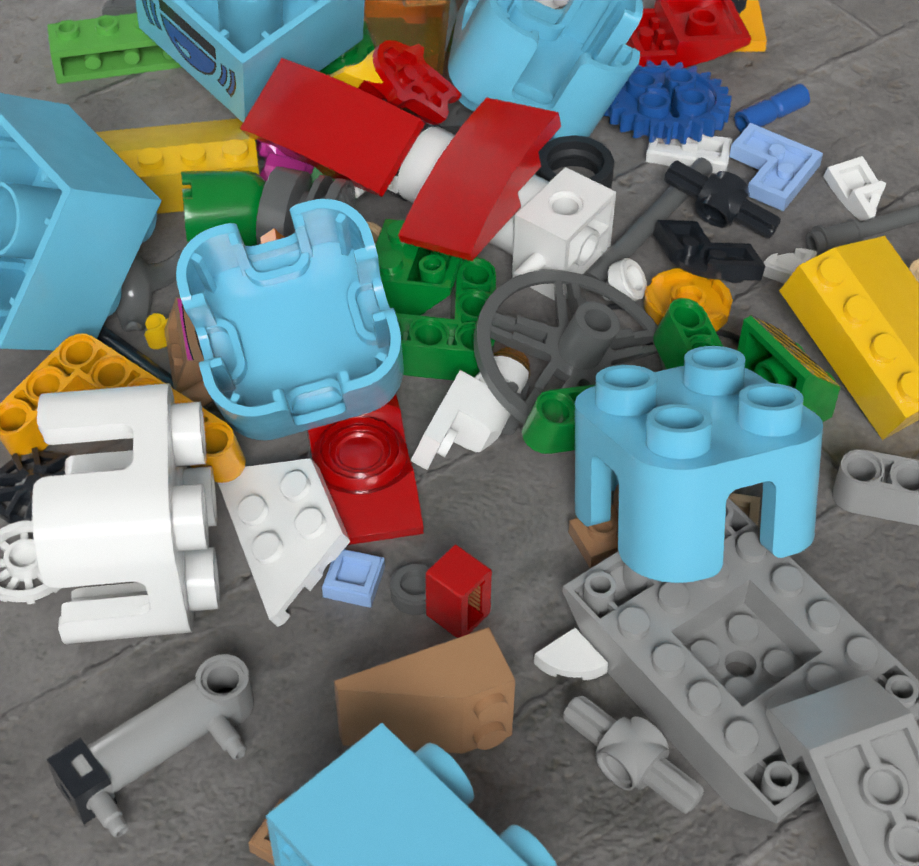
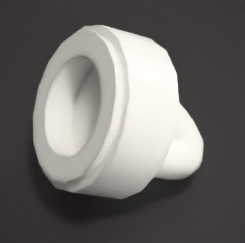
(627, 278)

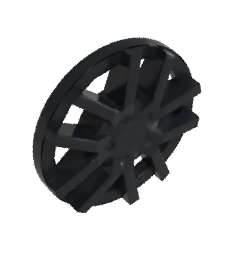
(21, 484)

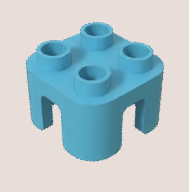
(546, 56)
(293, 324)
(681, 448)

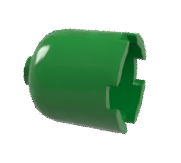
(222, 199)

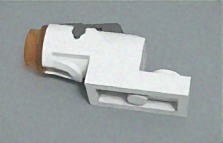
(472, 413)

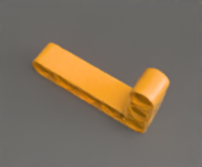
(89, 364)

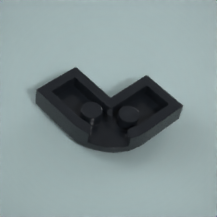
(694, 253)

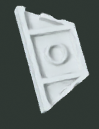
(284, 529)

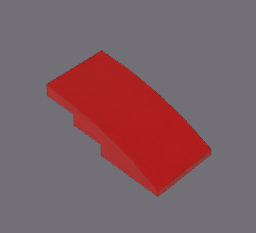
(688, 32)
(332, 126)
(479, 178)

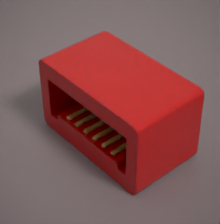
(458, 592)

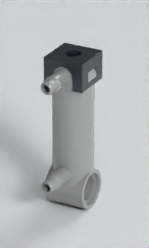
(96, 771)

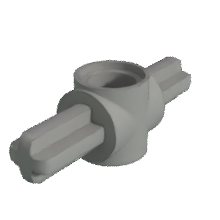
(633, 754)

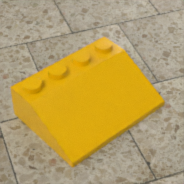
(165, 151)
(865, 321)

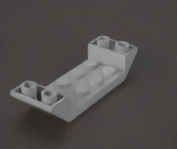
(863, 764)

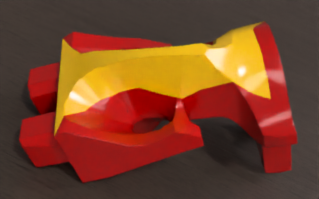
(403, 79)

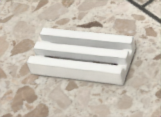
(714, 149)

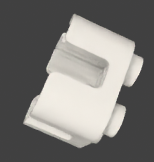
(127, 514)

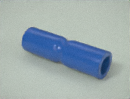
(774, 107)

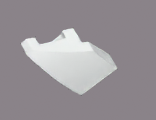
(856, 187)

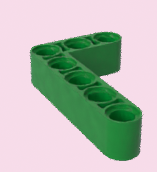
(443, 345)
(552, 417)

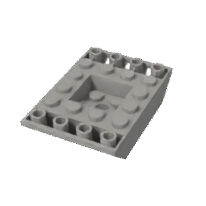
(672, 649)

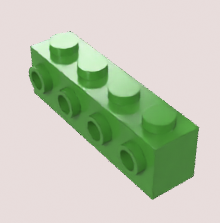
(104, 49)

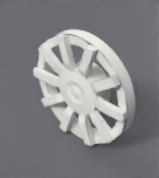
(20, 565)

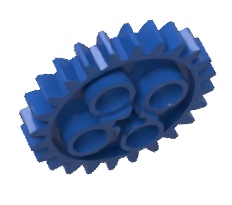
(670, 103)

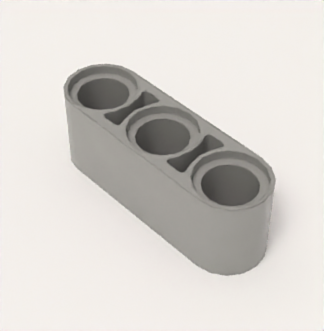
(878, 486)

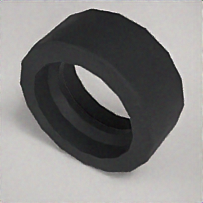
(578, 152)

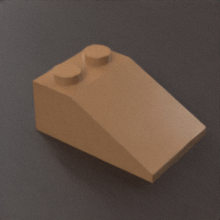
(441, 696)

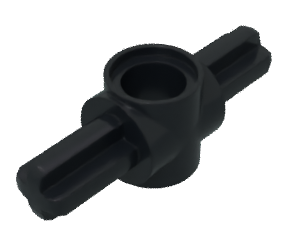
(722, 199)

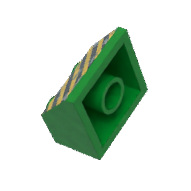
(784, 362)

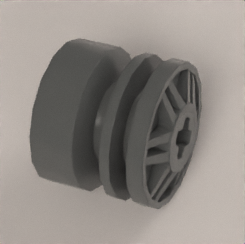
(291, 187)

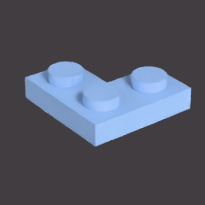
(781, 164)

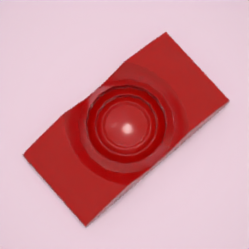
(369, 474)

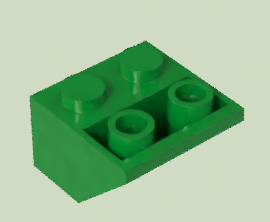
(413, 275)

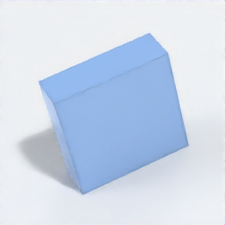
(354, 578)

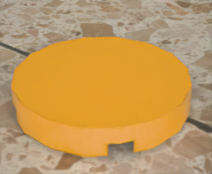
(677, 284)

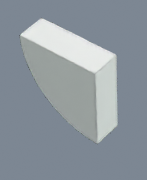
(782, 266)
(571, 657)

